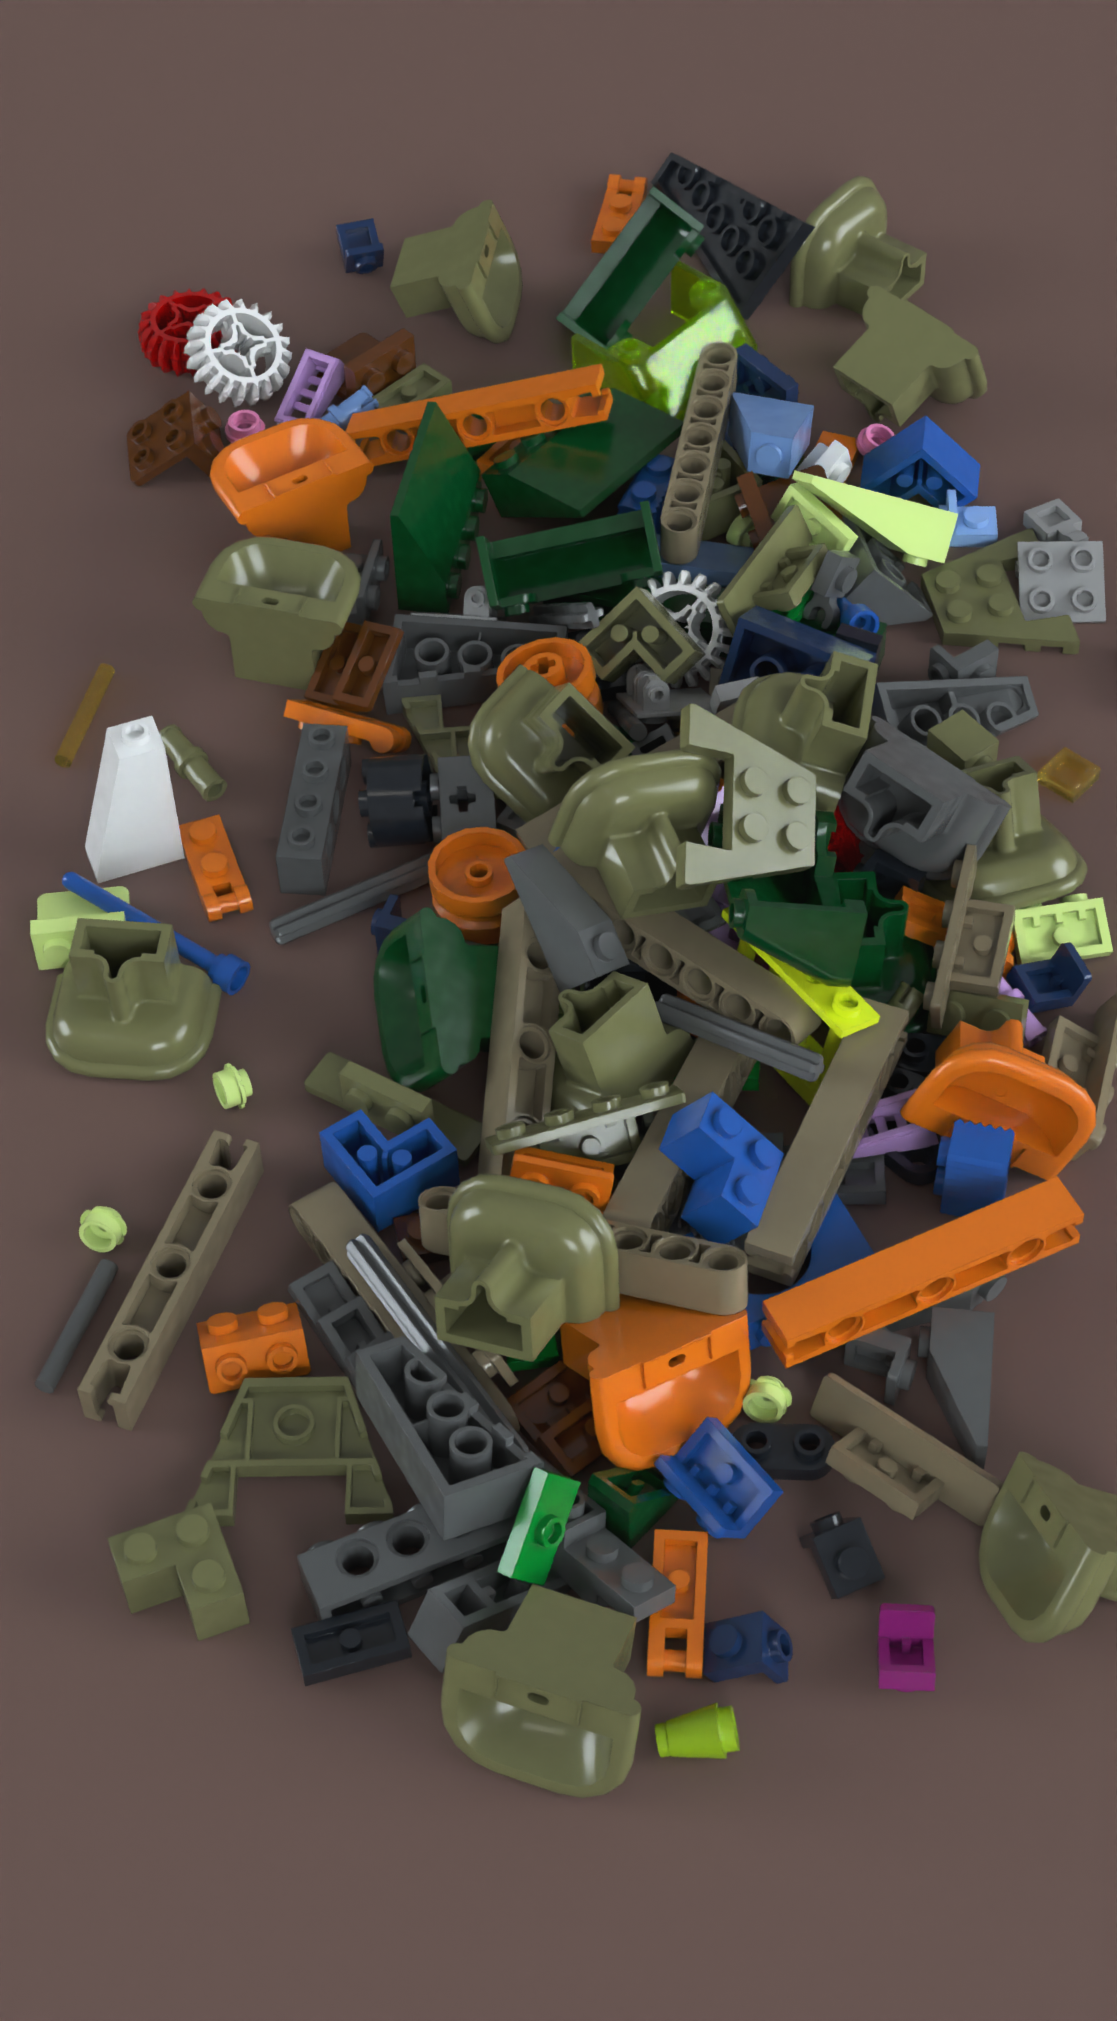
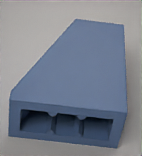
(769, 433)

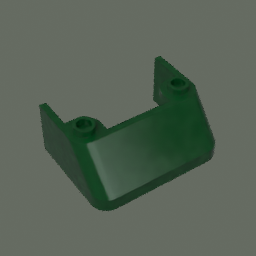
(632, 270)
(570, 560)

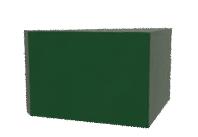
(631, 1501)

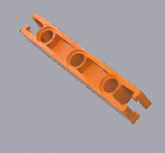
(507, 408)
(921, 1272)

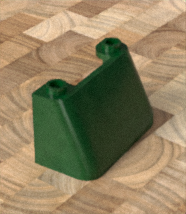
(799, 913)

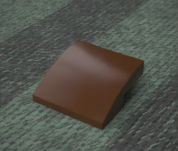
(354, 666)
(559, 1418)

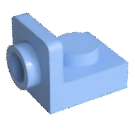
(974, 525)

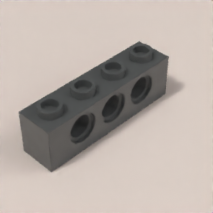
(313, 809)
(391, 1574)

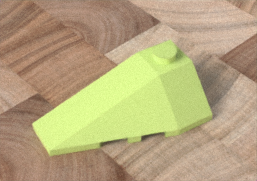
(899, 524)

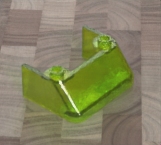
(666, 372)

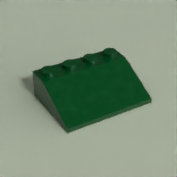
(579, 466)
(435, 516)

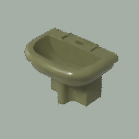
(852, 252)
(466, 269)
(907, 360)
(278, 605)
(813, 719)
(527, 753)
(632, 819)
(1028, 854)
(130, 1004)
(612, 1043)
(523, 1265)
(1048, 1550)
(547, 1696)

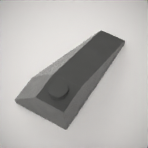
(882, 583)
(919, 705)

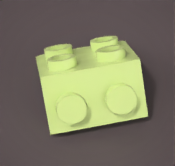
(57, 922)

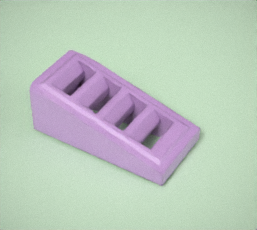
(305, 375)
(899, 1139)

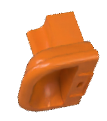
(293, 481)
(1002, 1084)
(658, 1375)

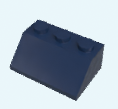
(776, 644)

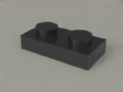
(351, 1642)

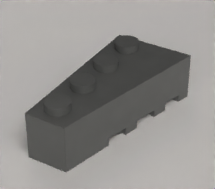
(454, 657)
(445, 1447)

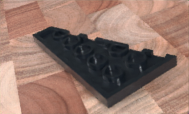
(744, 235)

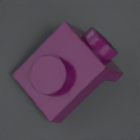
(906, 1647)

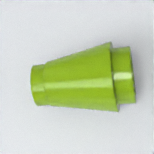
(699, 1733)

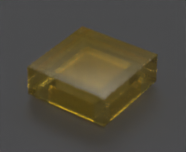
(1068, 774)

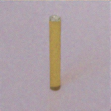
(84, 715)

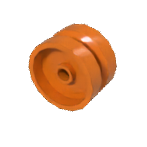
(559, 663)
(473, 881)

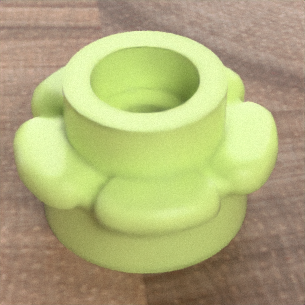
(738, 532)
(232, 1086)
(102, 1228)
(766, 1399)

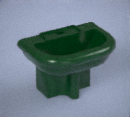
(885, 951)
(432, 1000)

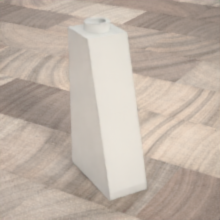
(133, 804)

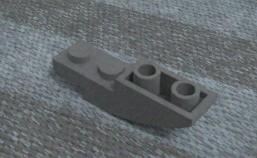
(604, 1567)

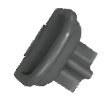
(916, 803)

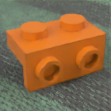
(577, 1174)
(253, 1346)

